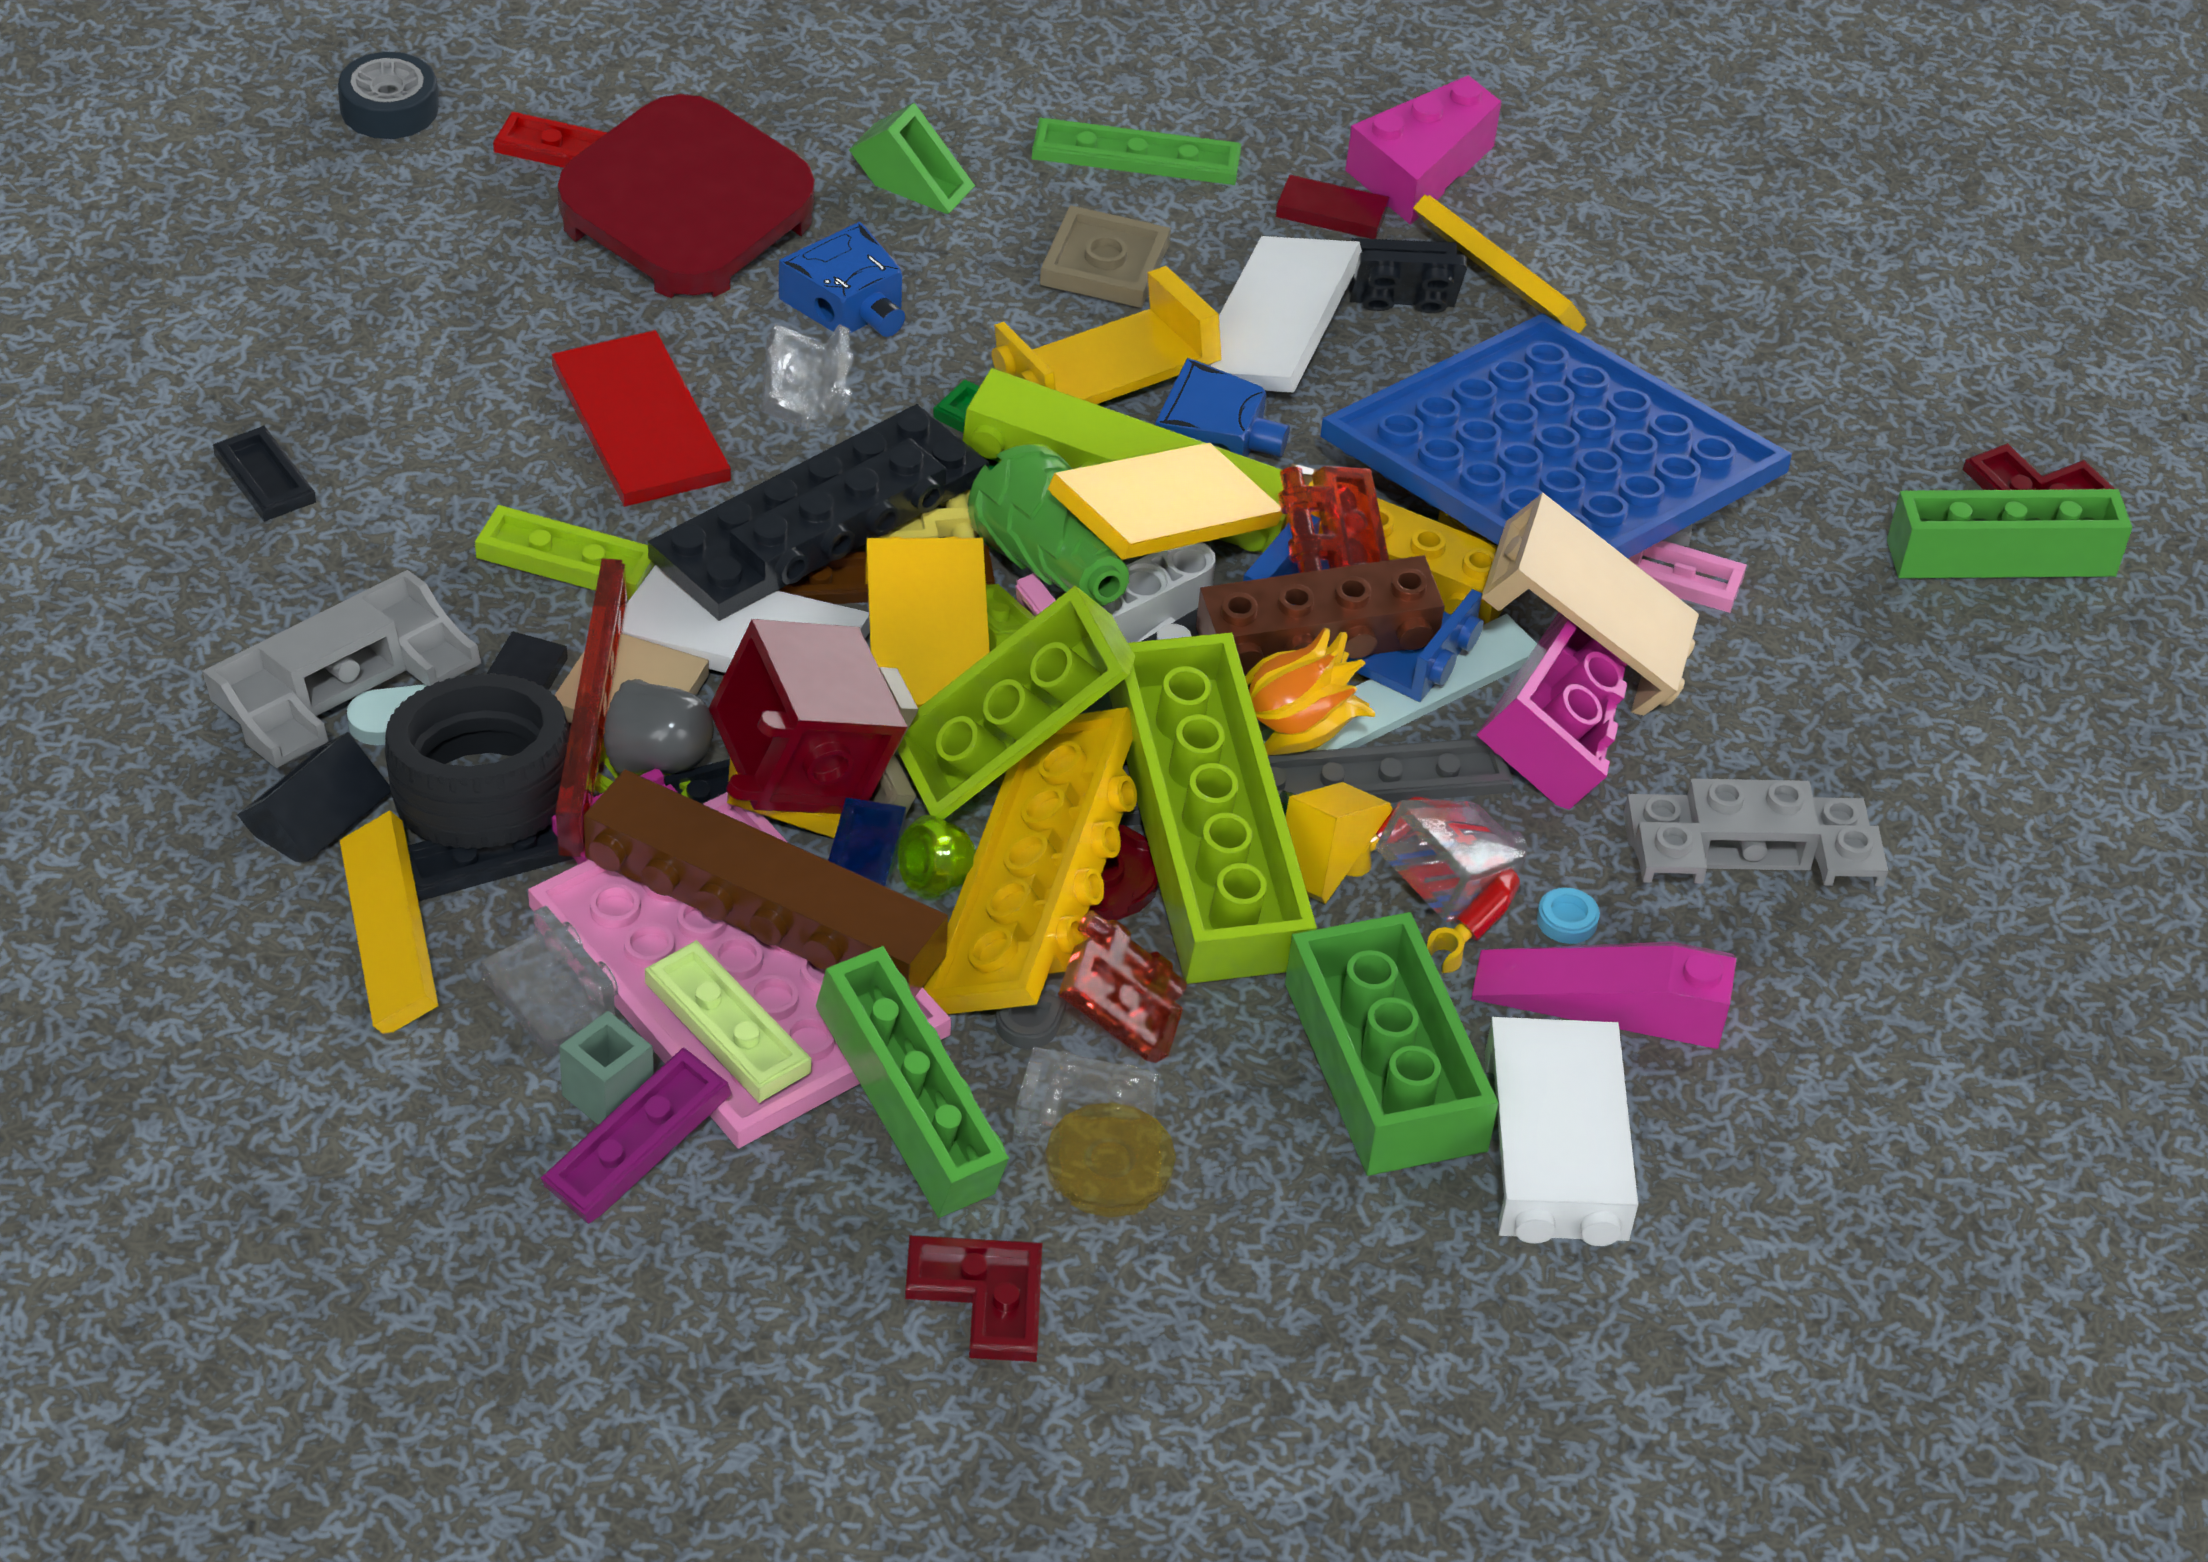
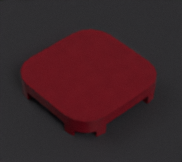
(686, 193)

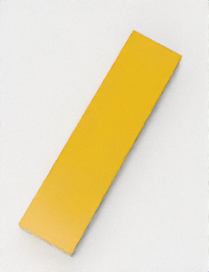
(1499, 263)
(388, 923)

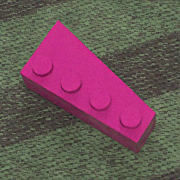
(1560, 714)

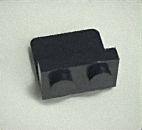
(1407, 274)

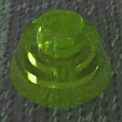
(934, 856)

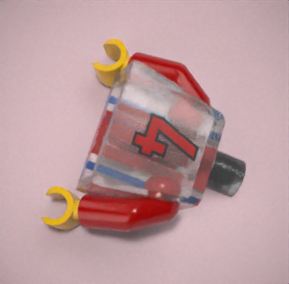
(1454, 862)

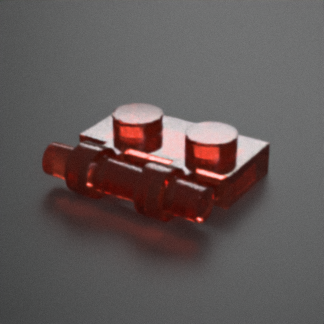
(1347, 517)
(1124, 987)

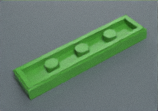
(1136, 151)

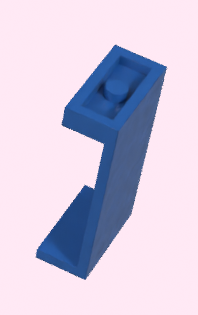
(1404, 671)

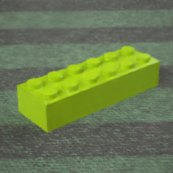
(1211, 809)

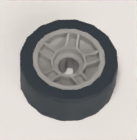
(388, 95)

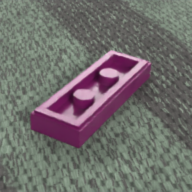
(636, 1135)

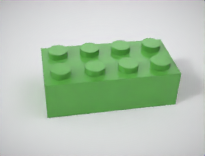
(1390, 1044)

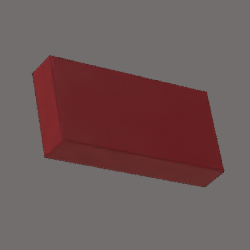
(1332, 207)

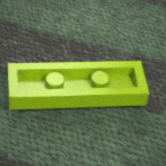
(558, 549)

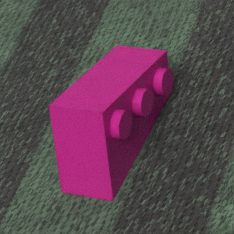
(1423, 143)

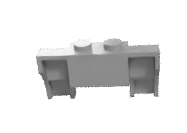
(332, 658)
(1753, 828)

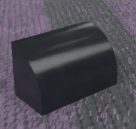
(316, 800)

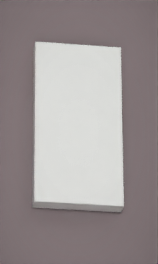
(1283, 308)
(672, 618)

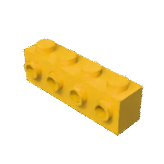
(1454, 557)

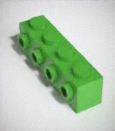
(2008, 533)
(911, 1081)

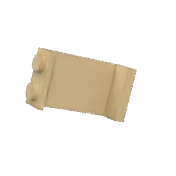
(1599, 593)

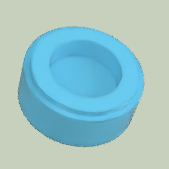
(1568, 915)

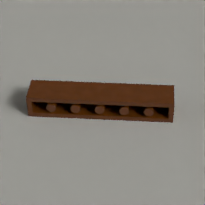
(758, 881)

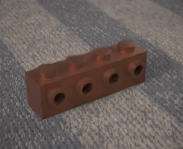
(1389, 609)

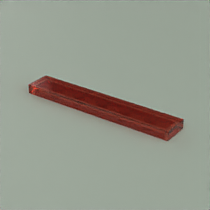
(591, 707)

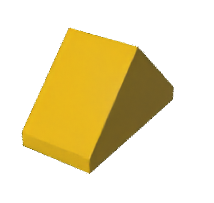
(1331, 832)

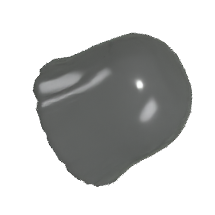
(656, 729)

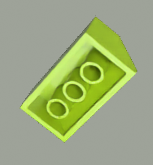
(1014, 700)

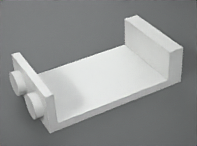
(1562, 1130)

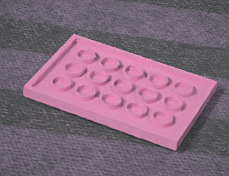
(636, 927)

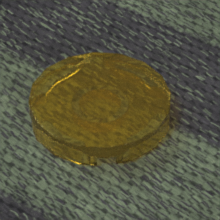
(1110, 1159)

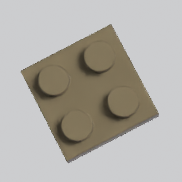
(1104, 256)

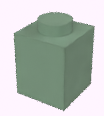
(604, 1066)

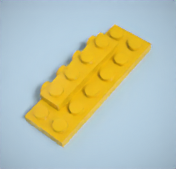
(1038, 867)

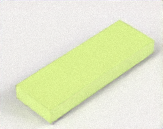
(728, 1021)

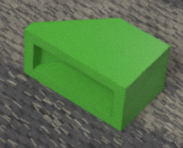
(912, 161)

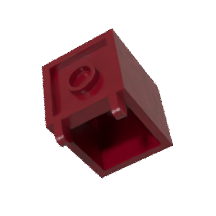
(805, 717)

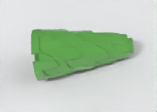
(1036, 531)

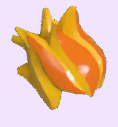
(1306, 694)

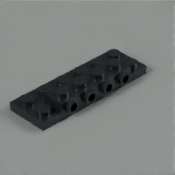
(816, 511)

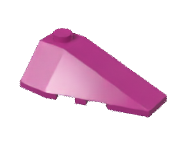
(1646, 987)

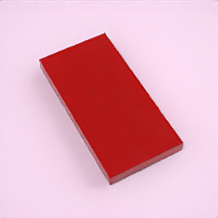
(640, 418)

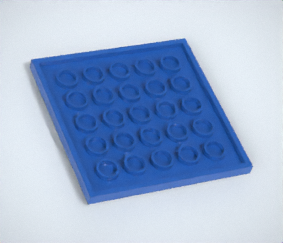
(1559, 420)

